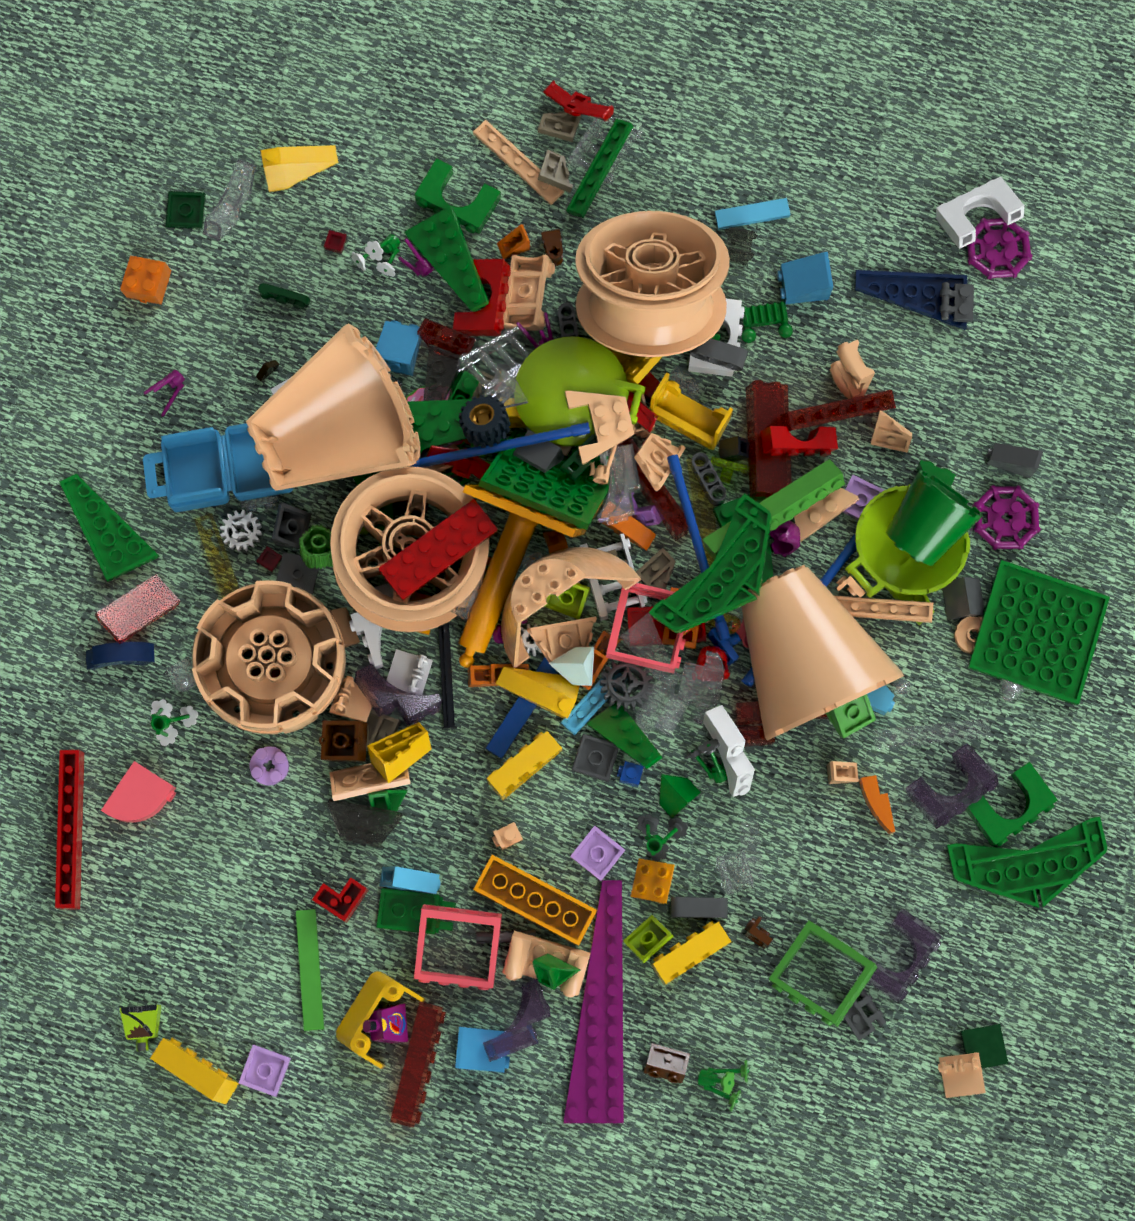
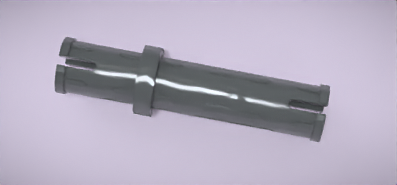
(505, 936)

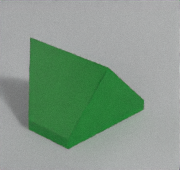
(676, 793)
(387, 799)
(552, 971)

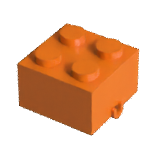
(145, 280)

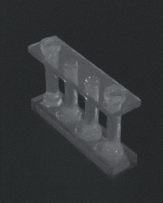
(586, 145)
(483, 351)

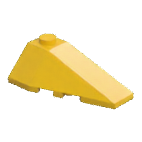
(294, 164)
(540, 688)

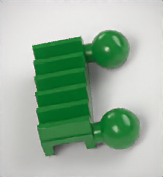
(765, 315)

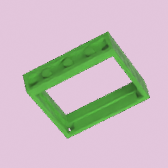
(811, 1007)

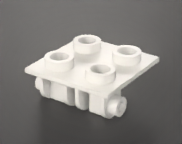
(409, 672)

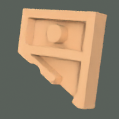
(890, 434)

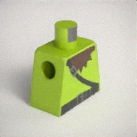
(141, 1024)

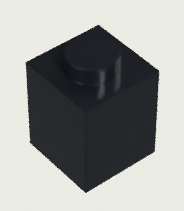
(734, 449)

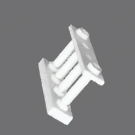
(600, 590)

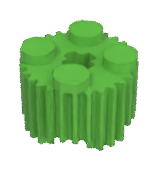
(316, 547)

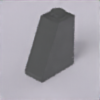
(1014, 459)

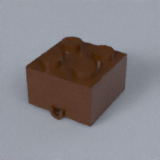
(343, 741)

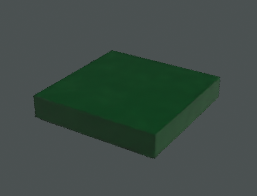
(185, 209)
(989, 1044)

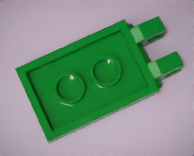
(402, 911)

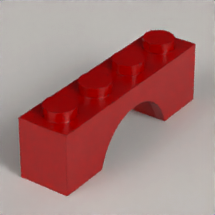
(779, 441)

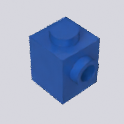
(630, 774)

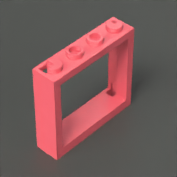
(648, 591)
(461, 915)

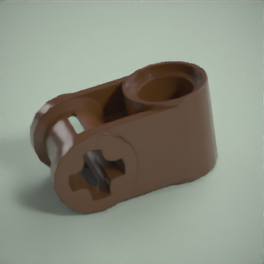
(553, 245)

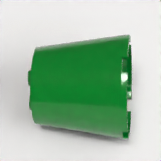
(931, 519)

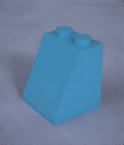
(806, 279)
(399, 346)
(472, 1053)

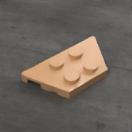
(653, 459)
(824, 511)
(561, 637)

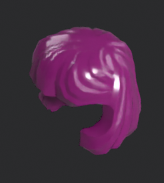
(785, 538)

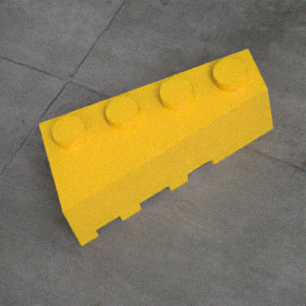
(524, 765)
(690, 953)
(194, 1071)

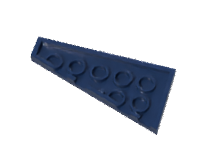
(910, 290)

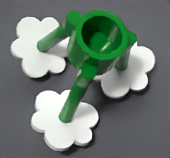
(162, 720)

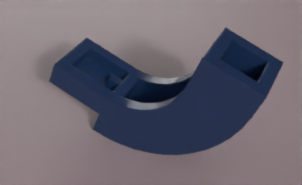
(116, 654)

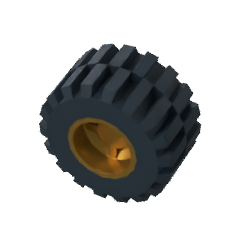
(484, 421)

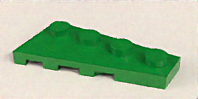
(626, 735)

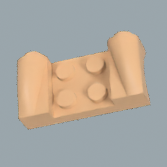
(526, 292)
(850, 371)
(526, 948)

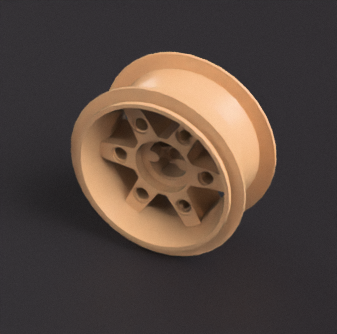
(651, 283)
(362, 510)

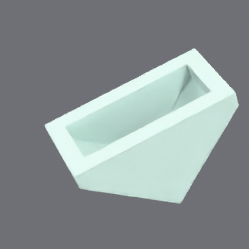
(576, 665)

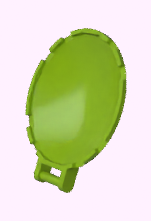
(570, 366)
(883, 558)

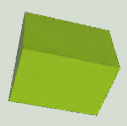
(569, 602)
(647, 939)

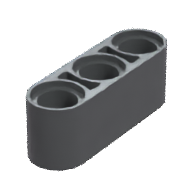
(567, 322)
(721, 354)
(708, 470)
(699, 907)

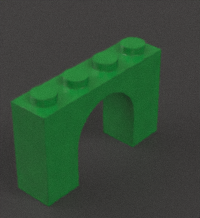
(472, 216)
(1037, 797)

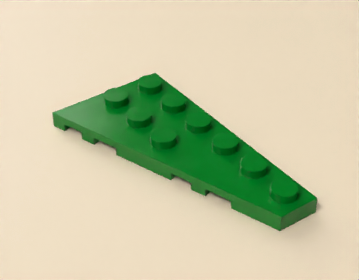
(446, 249)

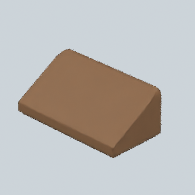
(342, 618)

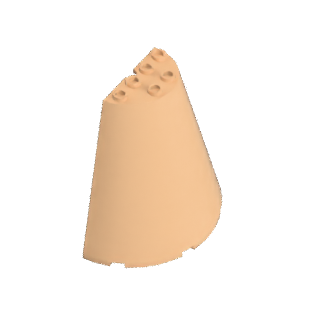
(335, 418)
(555, 575)
(808, 652)

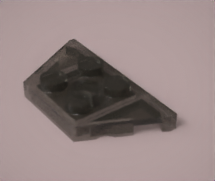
(363, 823)

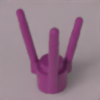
(423, 265)
(544, 339)
(173, 380)

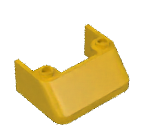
(687, 415)
(376, 987)

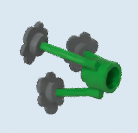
(709, 747)
(655, 843)

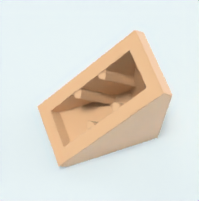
(842, 772)

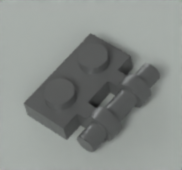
(963, 302)
(857, 1019)

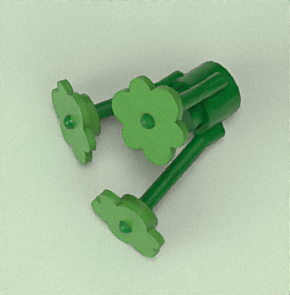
(708, 1079)

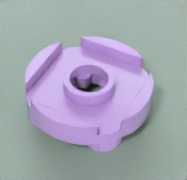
(263, 756)

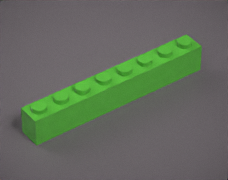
(790, 500)

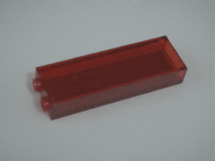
(763, 407)

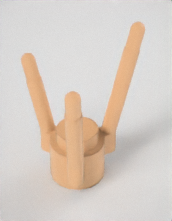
(602, 472)

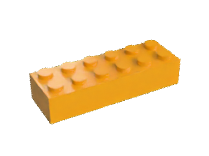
(535, 900)

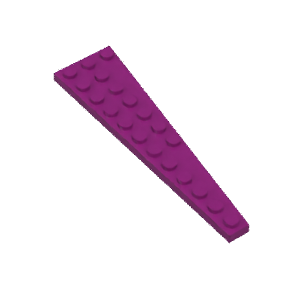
(597, 1066)

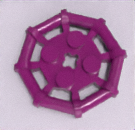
(1007, 254)
(1017, 520)

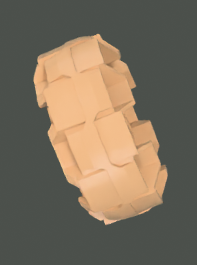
(304, 682)

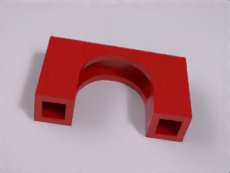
(489, 319)

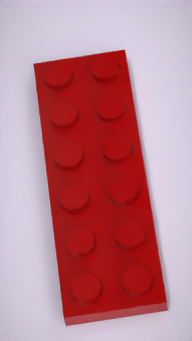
(438, 549)

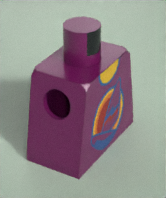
(388, 1024)

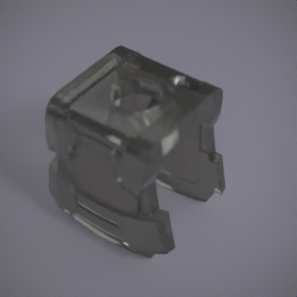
(740, 238)

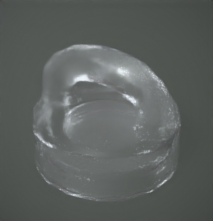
(901, 688)

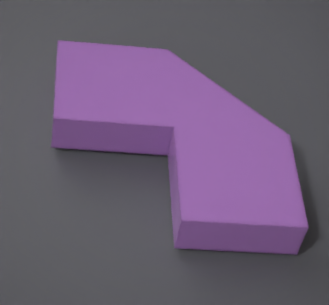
(646, 515)

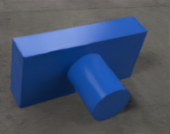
(725, 645)

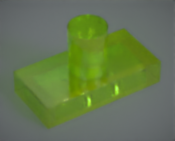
(728, 468)

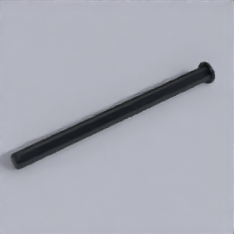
(446, 675)

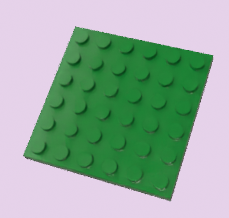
(548, 491)
(1038, 632)

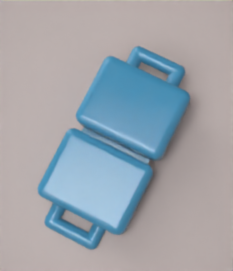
(206, 466)

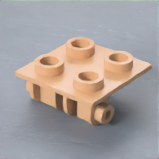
(351, 702)
(962, 1075)

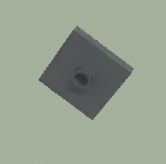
(295, 572)
(595, 758)

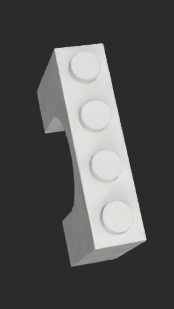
(994, 194)
(731, 323)

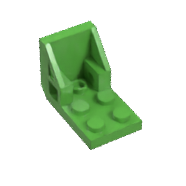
(852, 716)

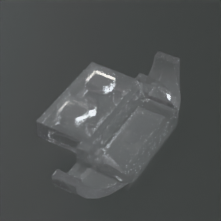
(702, 684)
(662, 708)

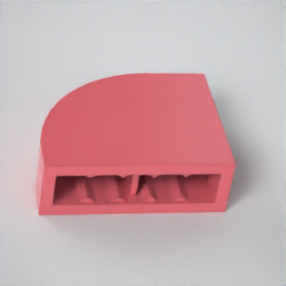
(138, 795)

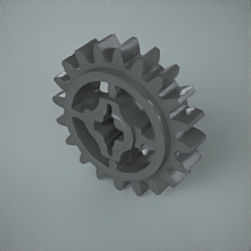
(619, 684)

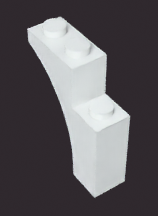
(731, 748)

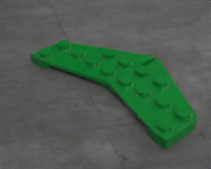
(435, 423)
(722, 585)
(1019, 872)

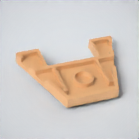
(609, 419)

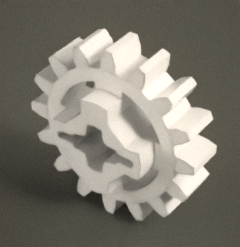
(237, 537)

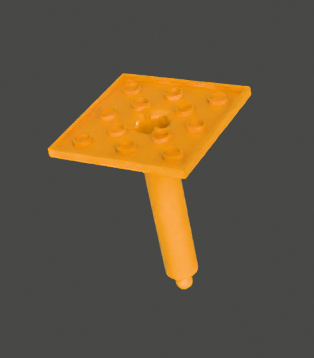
(502, 567)

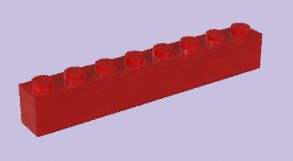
(69, 830)

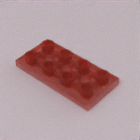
(137, 609)

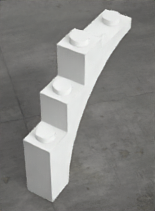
(372, 631)

